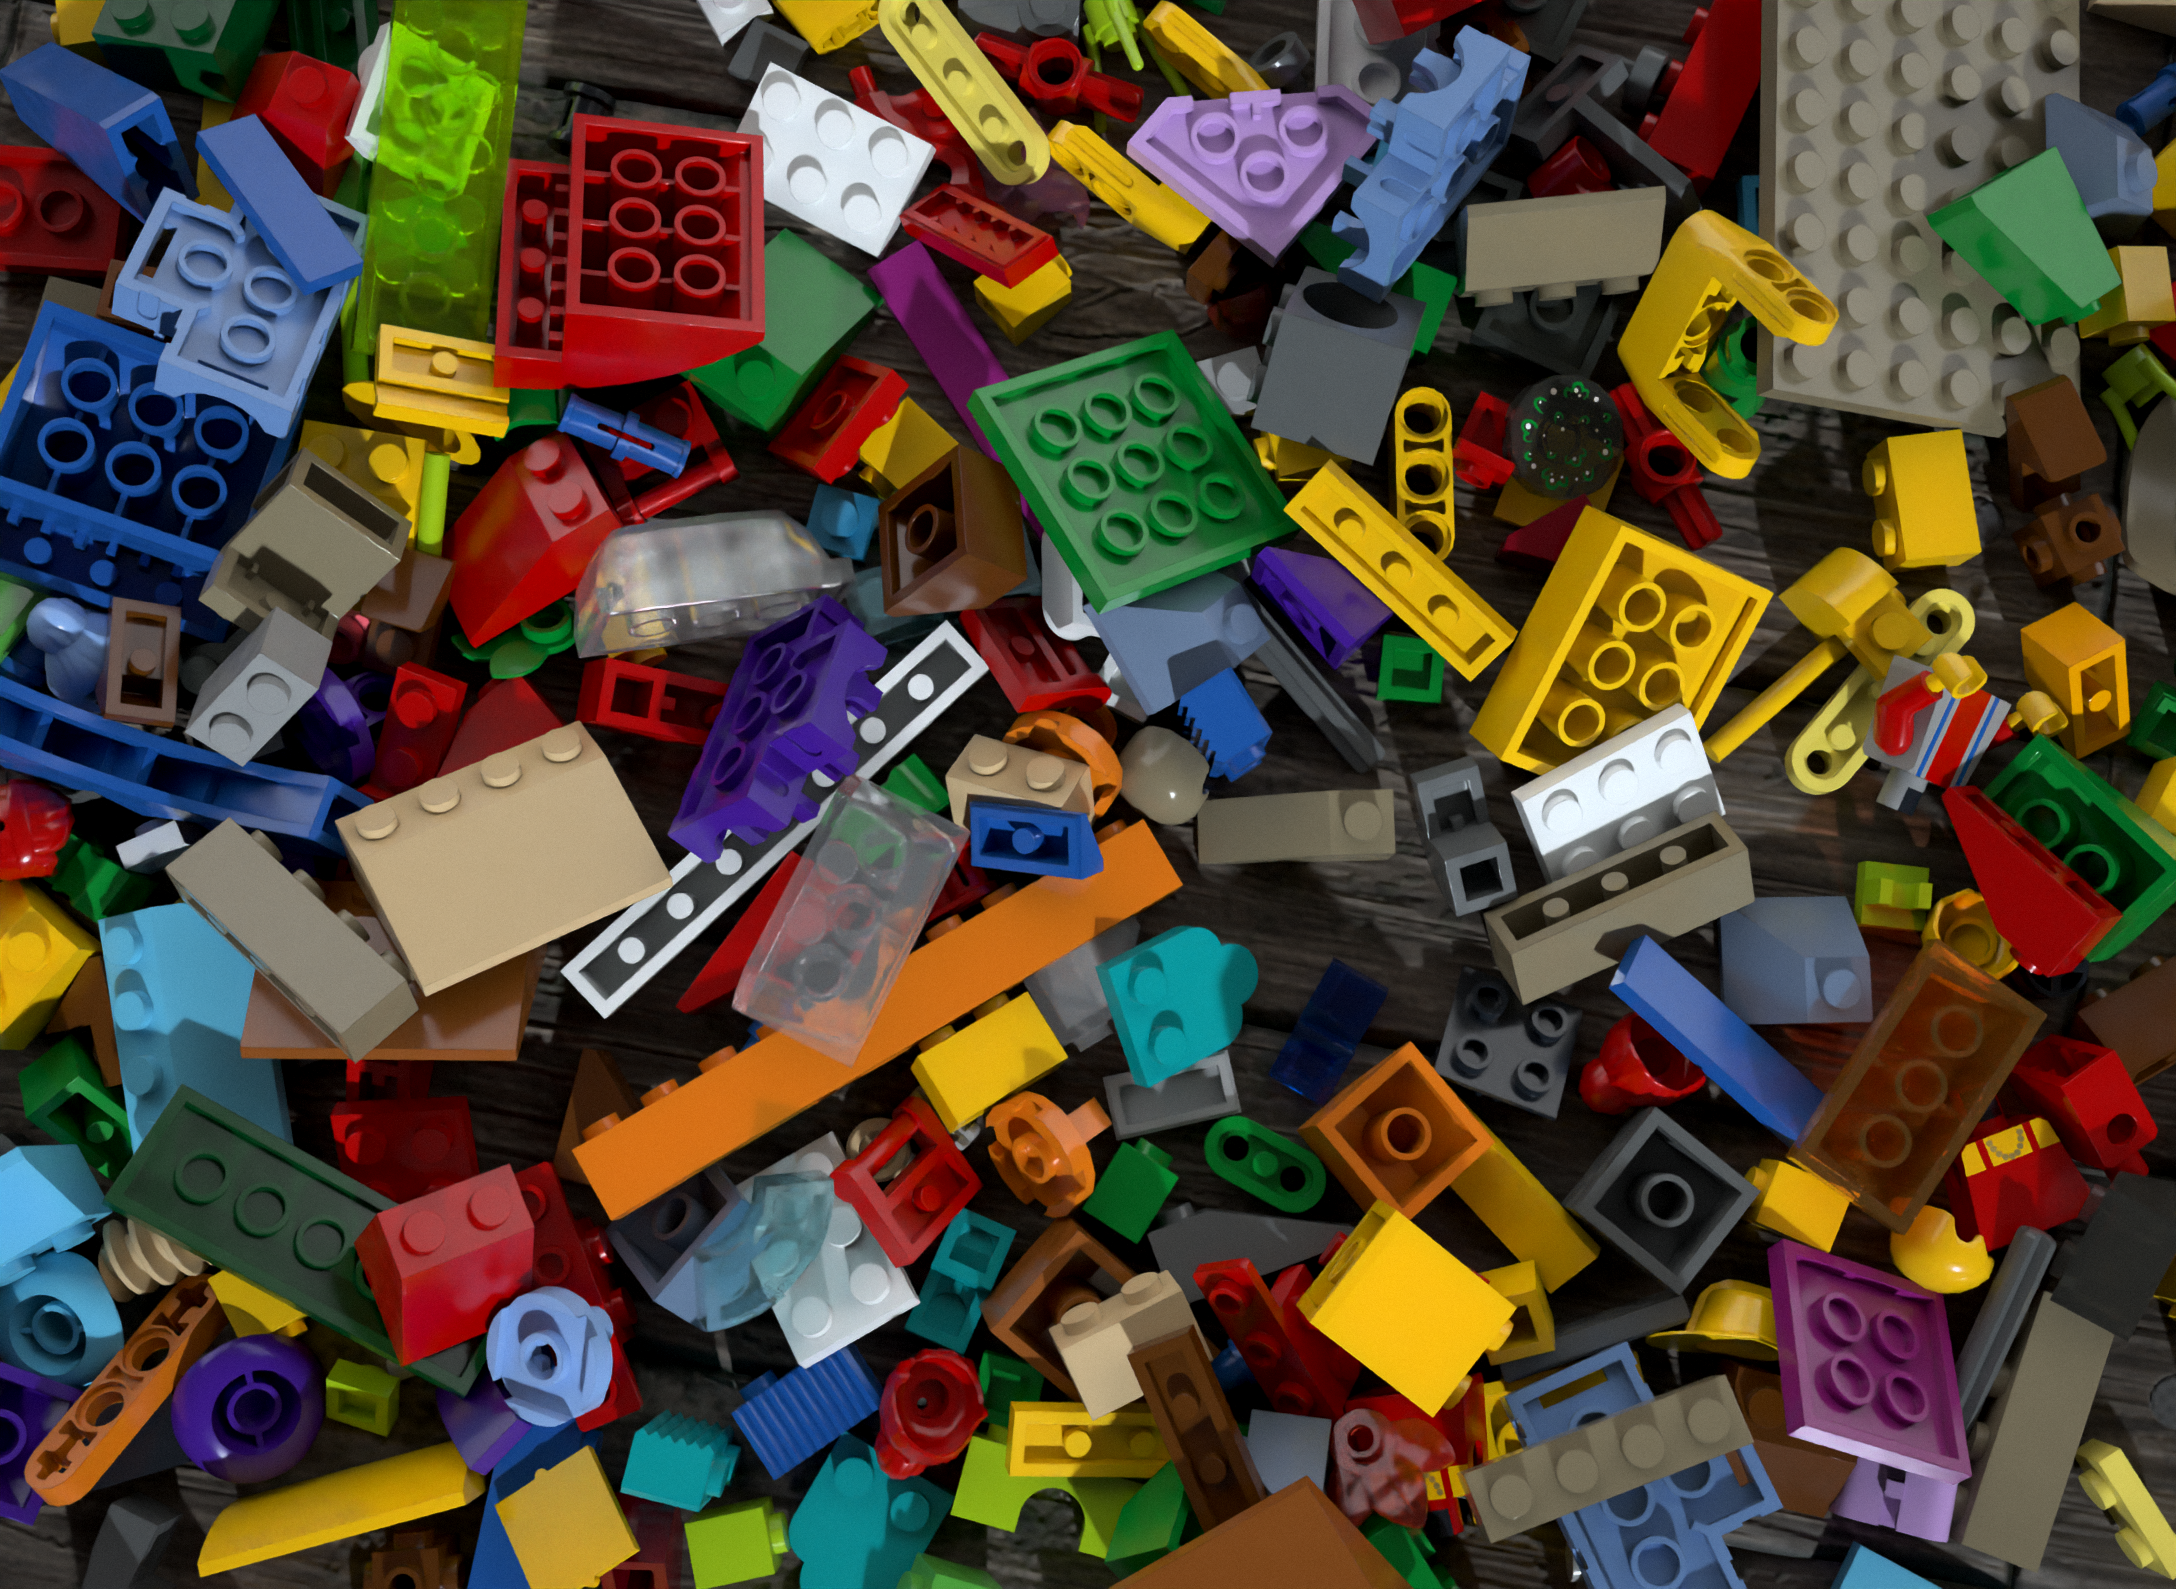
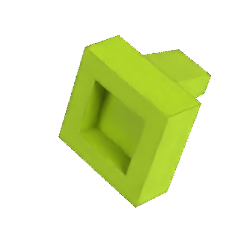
(1892, 896)

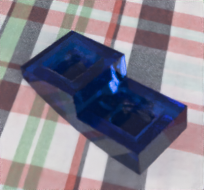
(1328, 1031)

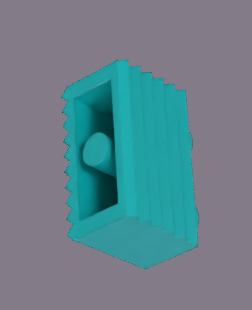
(681, 1461)

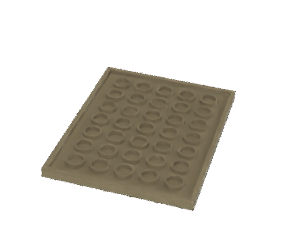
(1864, 134)

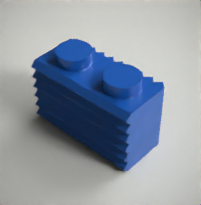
(1224, 725)
(806, 1407)

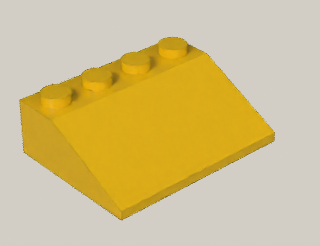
(1614, 642)

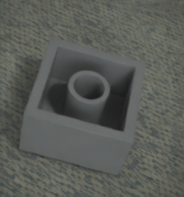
(1660, 1198)

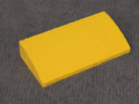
(340, 1506)

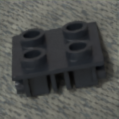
(1507, 1047)

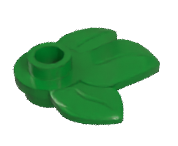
(524, 644)

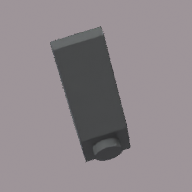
(1213, 1235)

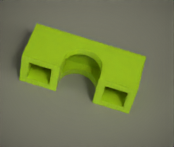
(995, 1498)

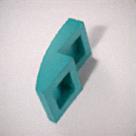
(960, 1281)

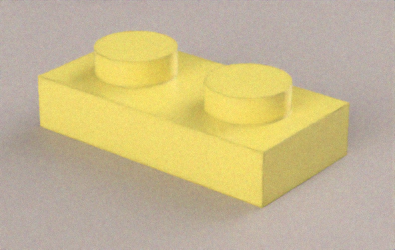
(2116, 1487)

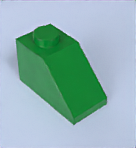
(69, 1102)

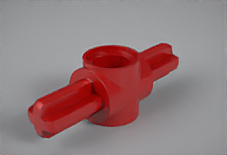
(1084, 87)
(1677, 492)

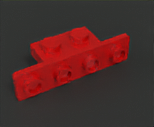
(578, 1258)
(1288, 1355)

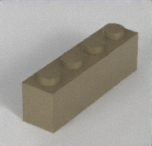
(1596, 912)
(294, 938)
(2029, 1434)
(1604, 1458)

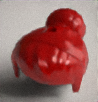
(36, 826)
(1637, 1070)
(939, 1431)

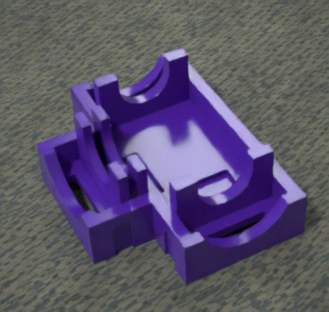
(778, 725)

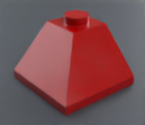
(306, 113)

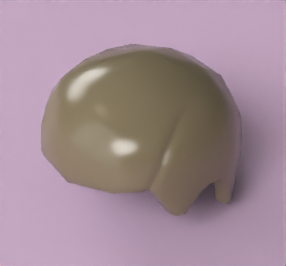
(1163, 776)

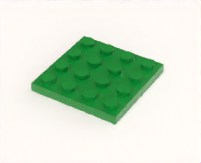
(1133, 468)

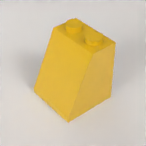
(1407, 1309)

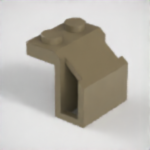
(306, 549)

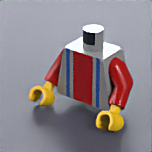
(1940, 724)

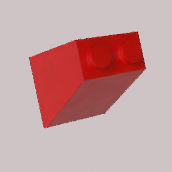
(448, 1262)

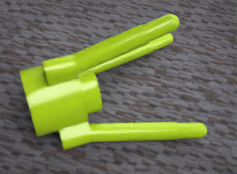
(1117, 28)
(2136, 378)

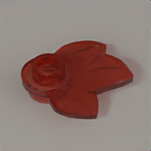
(1390, 1471)

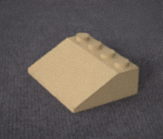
(502, 856)

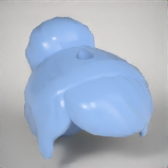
(72, 647)

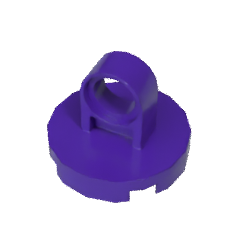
(339, 728)

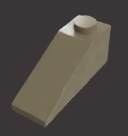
(1298, 827)

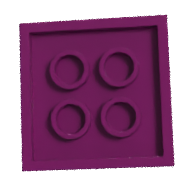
(1866, 1363)

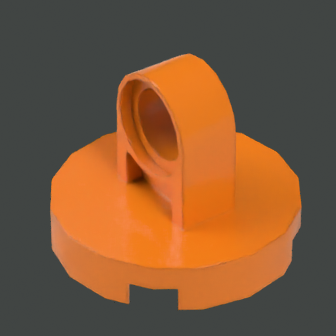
(1074, 740)
(1045, 1151)

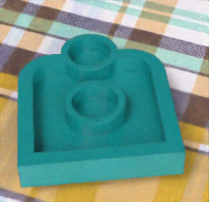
(1177, 999)
(860, 1523)

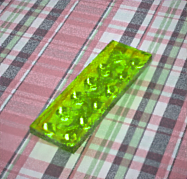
(439, 168)

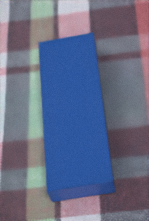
(279, 204)

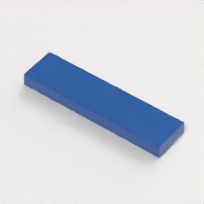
(1715, 1039)

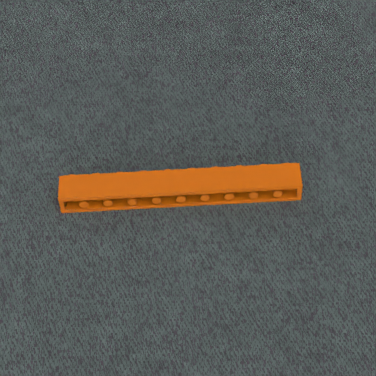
(940, 983)

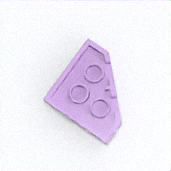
(1257, 159)

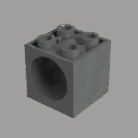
(1333, 365)

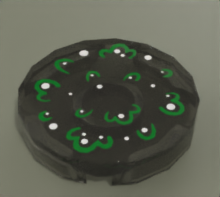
(1563, 437)

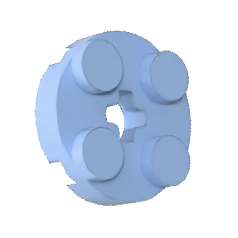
(582, 1350)

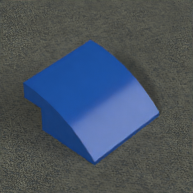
(117, 481)

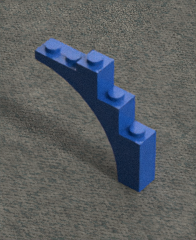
(169, 778)

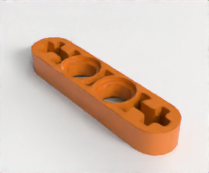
(126, 1383)

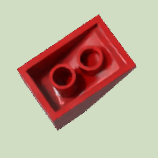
(526, 536)

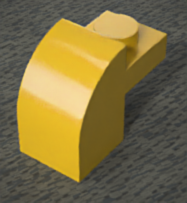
(1856, 602)

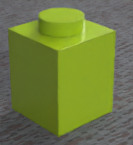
(736, 1542)

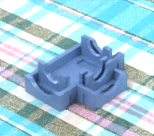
(1434, 156)
(230, 308)
(1659, 1531)

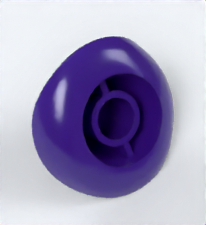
(250, 1407)

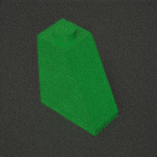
(2032, 240)

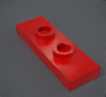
(979, 235)

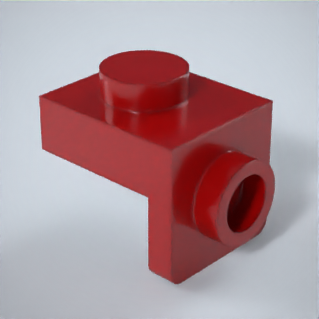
(1479, 445)

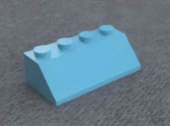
(181, 1019)
(44, 1204)

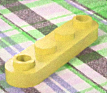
(967, 89)
(1844, 720)

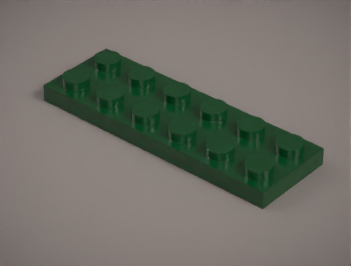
(271, 1222)

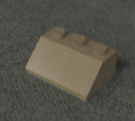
(1559, 244)

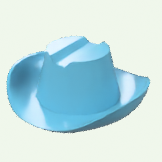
(60, 1320)

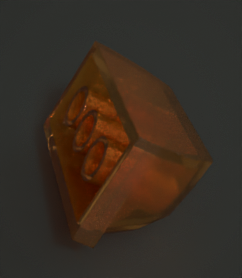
(1916, 1086)

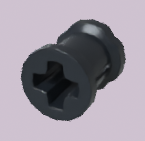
(579, 99)

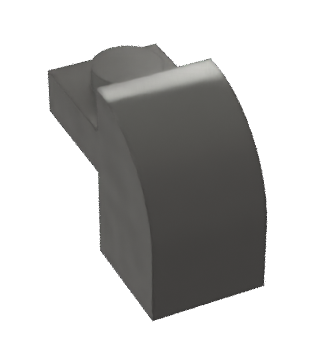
(1459, 840)

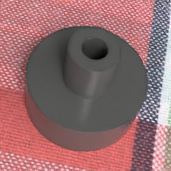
(1281, 62)
(1644, 77)

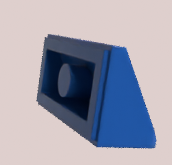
(1033, 840)

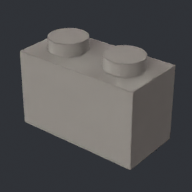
(259, 687)

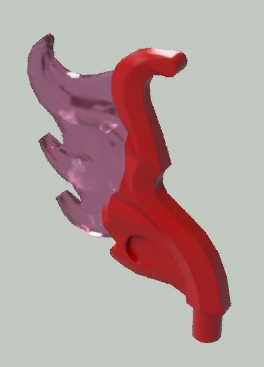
(925, 119)

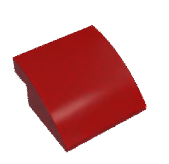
(630, 256)

